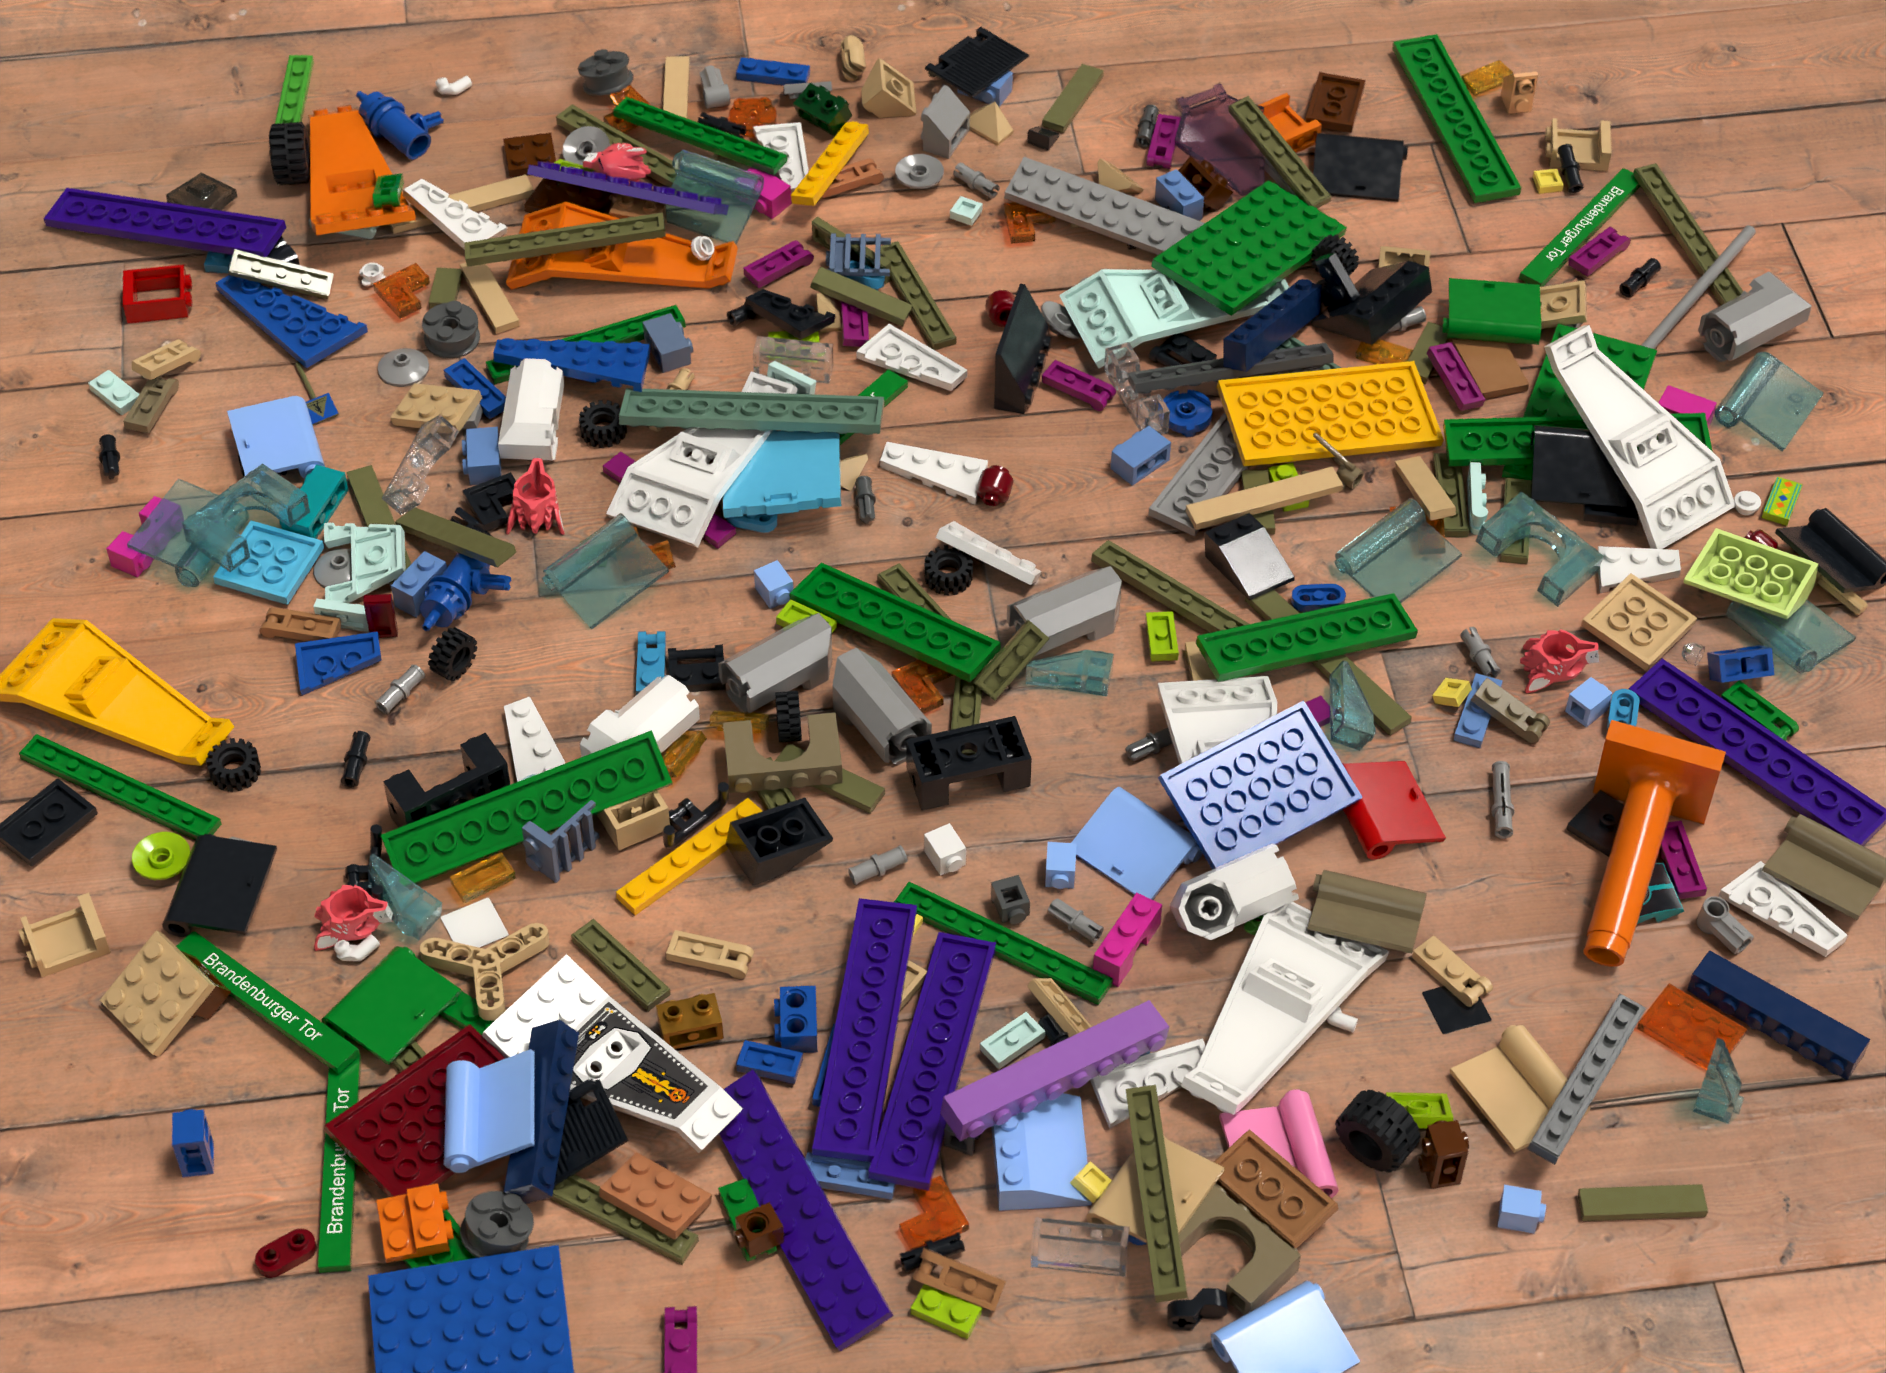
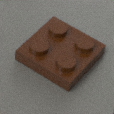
(528, 151)

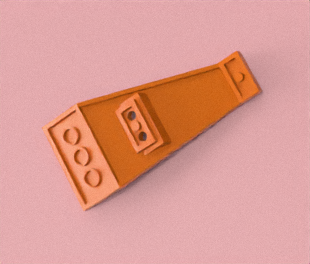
(345, 174)
(647, 261)

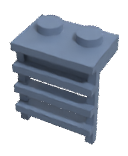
(840, 250)
(551, 852)

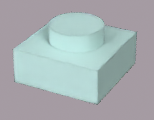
(966, 210)

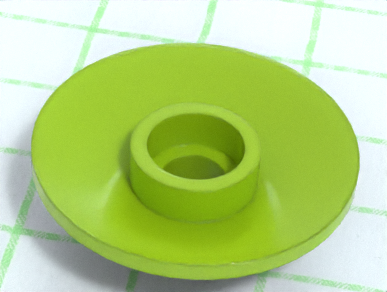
(157, 848)

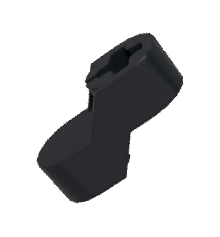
(1207, 1304)

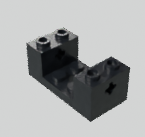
(937, 759)
(483, 774)

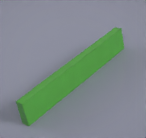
(295, 89)

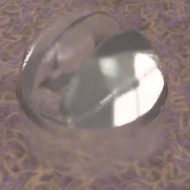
(1693, 653)

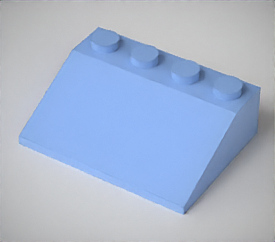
(1040, 1156)

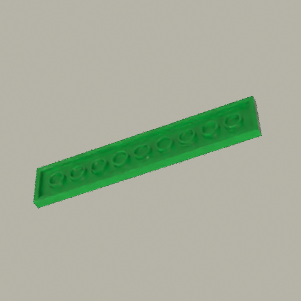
(1456, 118)
(1508, 439)
(546, 799)

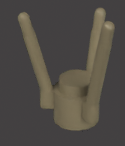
(1347, 472)

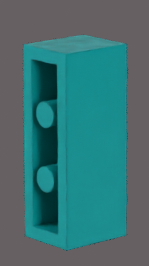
(324, 492)

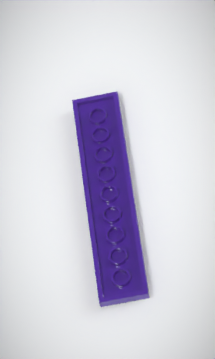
(164, 223)
(1759, 753)
(865, 1031)
(932, 1061)
(813, 1233)

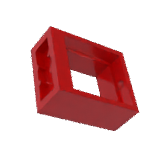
(156, 279)

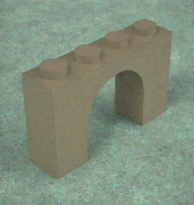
(816, 766)
(1272, 1258)

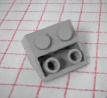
(944, 123)

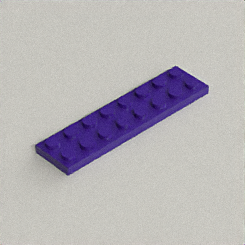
(634, 189)

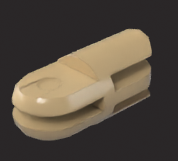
(852, 57)

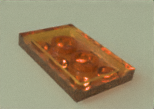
(1689, 1026)

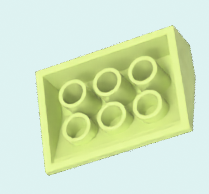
(1753, 574)

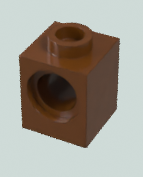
(759, 1218)

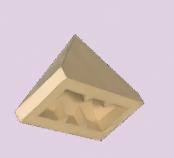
(990, 124)
(1115, 179)
(1396, 255)
(827, 303)
(851, 469)

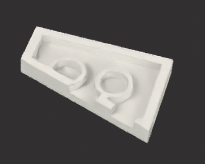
(1644, 563)

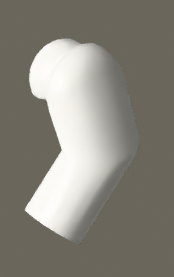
(453, 88)
(356, 953)
(1342, 1020)

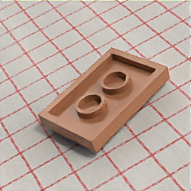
(655, 1195)

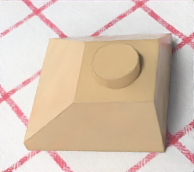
(888, 92)

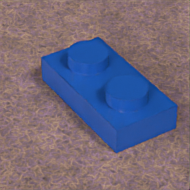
(769, 1061)

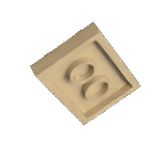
(1563, 304)
(428, 401)

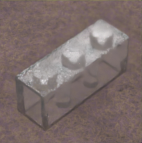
(805, 357)
(1080, 1247)

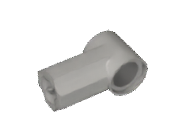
(714, 90)
(1716, 920)

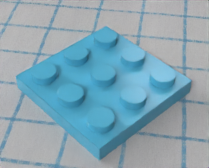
(275, 565)

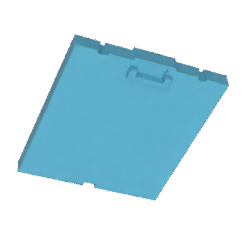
(788, 475)

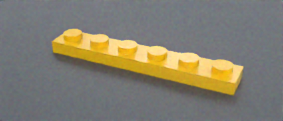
(829, 164)
(682, 861)

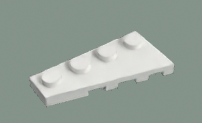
(787, 140)
(450, 215)
(910, 357)
(948, 471)
(984, 550)
(530, 740)
(1783, 909)
(1161, 1068)

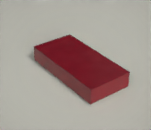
(380, 615)

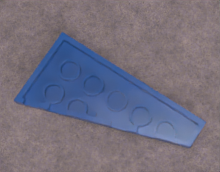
(292, 322)
(583, 359)

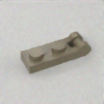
(150, 404)
(1510, 711)

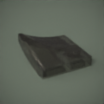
(203, 192)

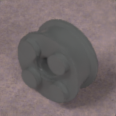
(605, 72)
(451, 330)
(496, 1224)

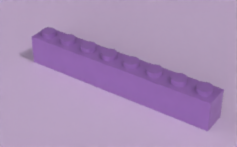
(1054, 1071)

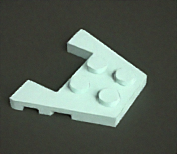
(375, 557)

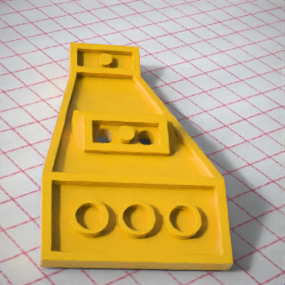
(99, 685)

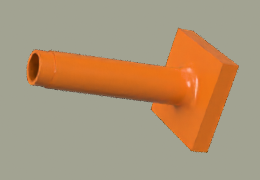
(1655, 780)

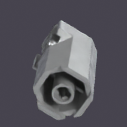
(1753, 318)
(1072, 608)
(779, 663)
(876, 705)

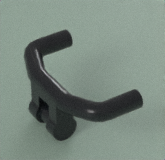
(696, 820)
(355, 872)

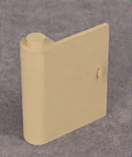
(1513, 1085)
(1190, 1183)

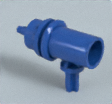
(388, 119)
(450, 594)

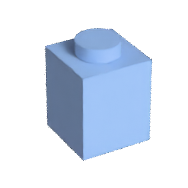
(773, 584)
(1588, 701)
(1060, 865)
(1520, 1209)

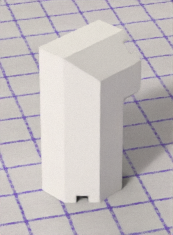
(531, 411)
(657, 708)
(1234, 893)

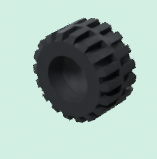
(289, 153)
(1377, 1131)

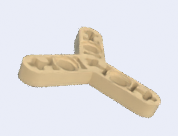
(486, 964)

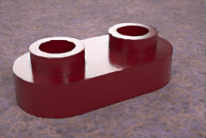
(286, 1253)

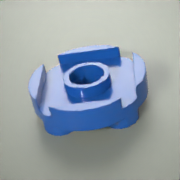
(1192, 422)

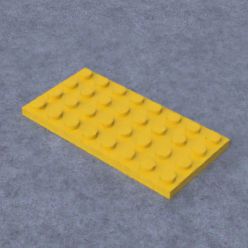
(1348, 407)

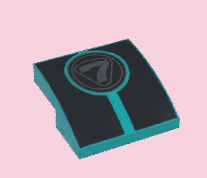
(1661, 898)

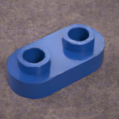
(1317, 596)

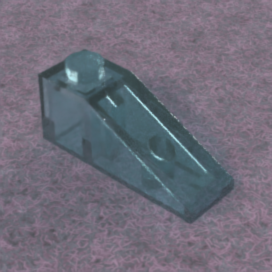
(1076, 671)
(1349, 711)
(412, 906)
(1720, 1087)

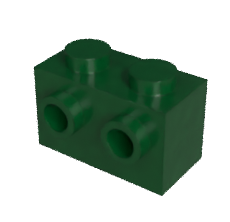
(822, 109)

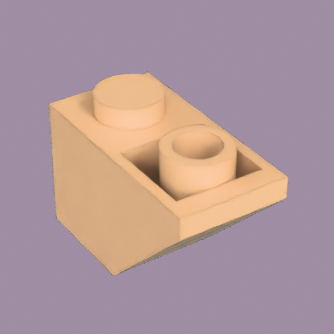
(1519, 92)

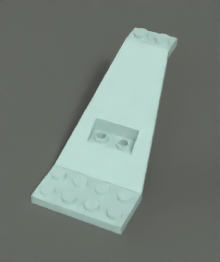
(1142, 307)

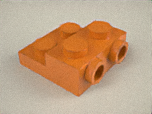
(414, 1223)

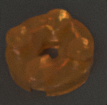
(753, 107)

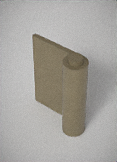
(1828, 866)
(1366, 911)

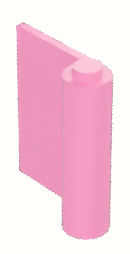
(1291, 1132)

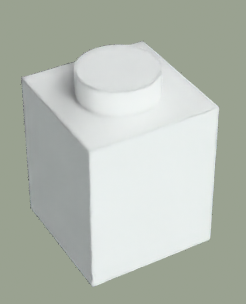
(945, 849)

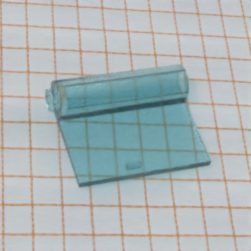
(716, 179)
(1769, 400)
(164, 536)
(1397, 553)
(604, 571)
(1800, 640)

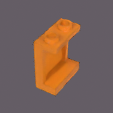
(1289, 124)

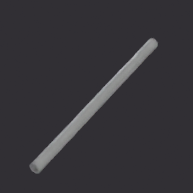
(1699, 287)

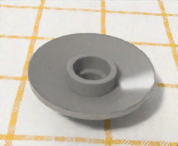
(583, 140)
(919, 171)
(1059, 320)
(403, 367)
(334, 567)

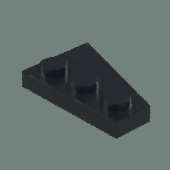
(794, 319)

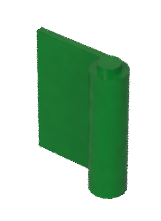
(1493, 311)
(392, 1004)

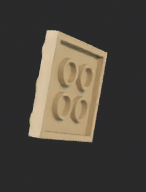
(1638, 622)
(157, 993)

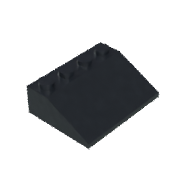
(1383, 301)
(1020, 354)

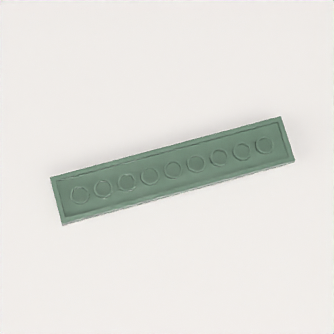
(752, 411)

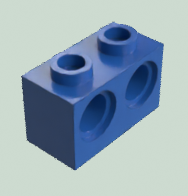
(1740, 663)
(797, 1019)
(193, 1142)

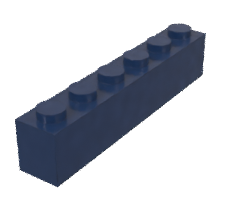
(1272, 325)
(1778, 1015)
(534, 1169)

